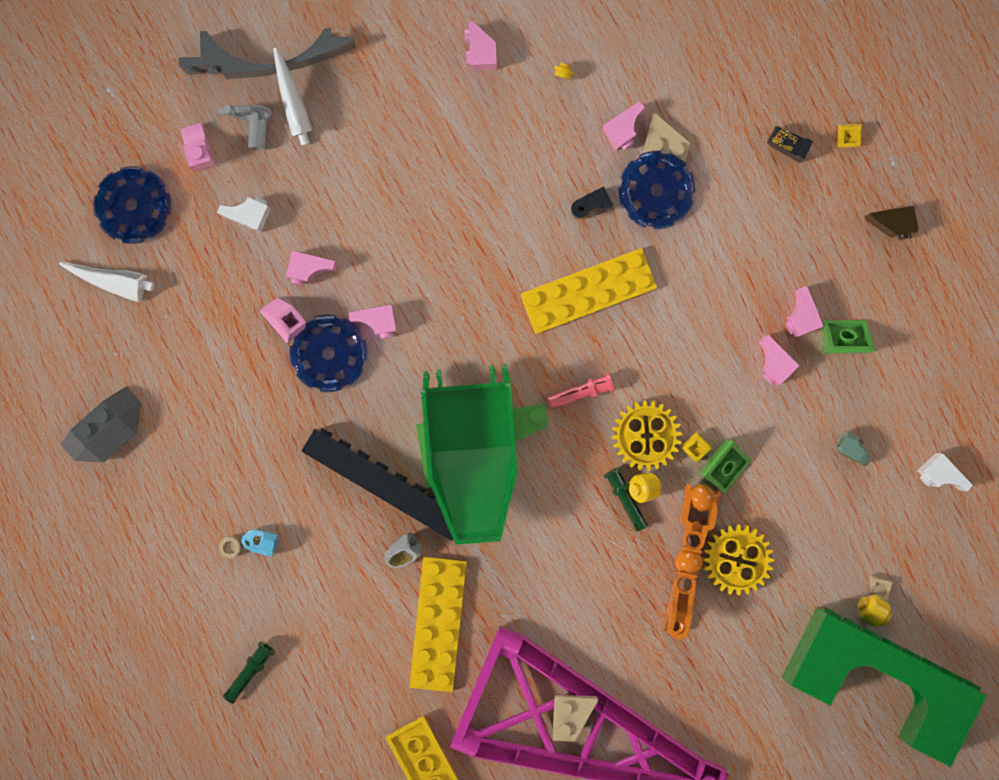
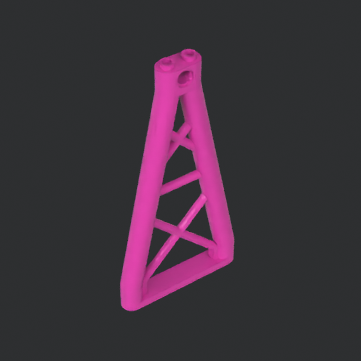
(515, 646)

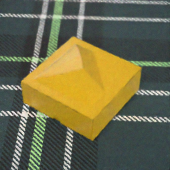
(849, 135)
(696, 447)

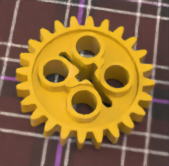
(626, 436)
(732, 578)

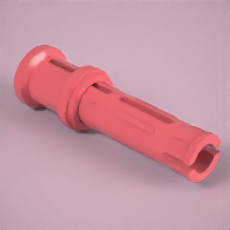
(591, 388)

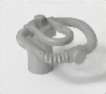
(257, 117)

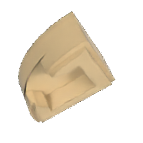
(881, 587)

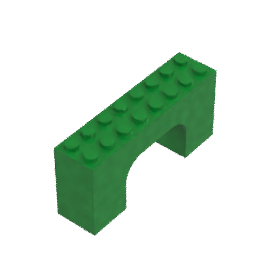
(942, 700)

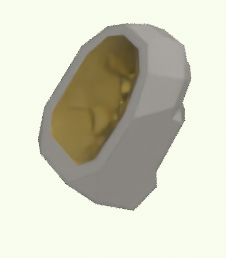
(403, 551)

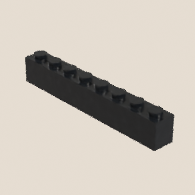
(376, 479)

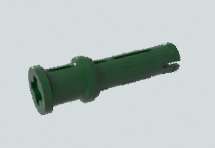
(621, 489)
(254, 664)

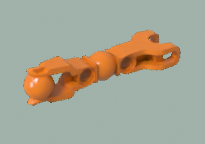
(688, 560)

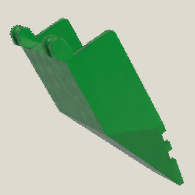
(471, 454)

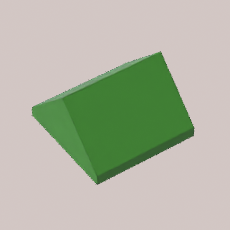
(846, 337)
(725, 465)

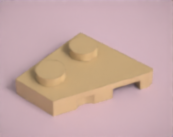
(665, 138)
(571, 715)

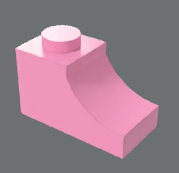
(621, 128)
(197, 147)
(305, 267)
(805, 315)
(380, 319)
(777, 362)

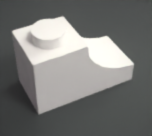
(250, 213)
(940, 471)

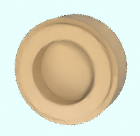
(230, 547)

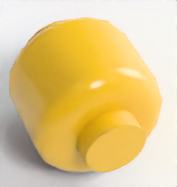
(645, 487)
(874, 610)

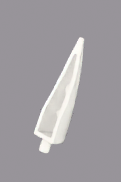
(292, 101)
(119, 282)

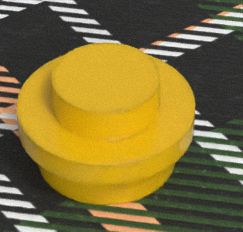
(564, 71)

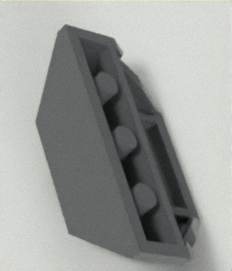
(104, 428)

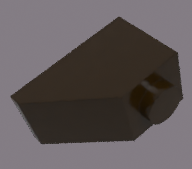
(895, 222)

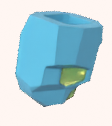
(260, 541)

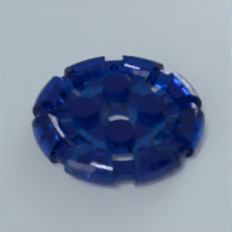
(668, 183)
(141, 214)
(315, 353)

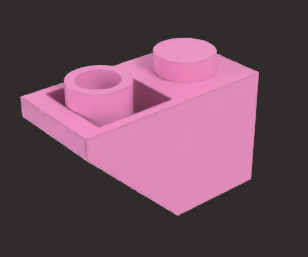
(482, 49)
(283, 319)

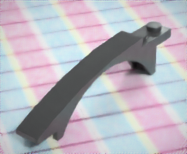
(215, 59)

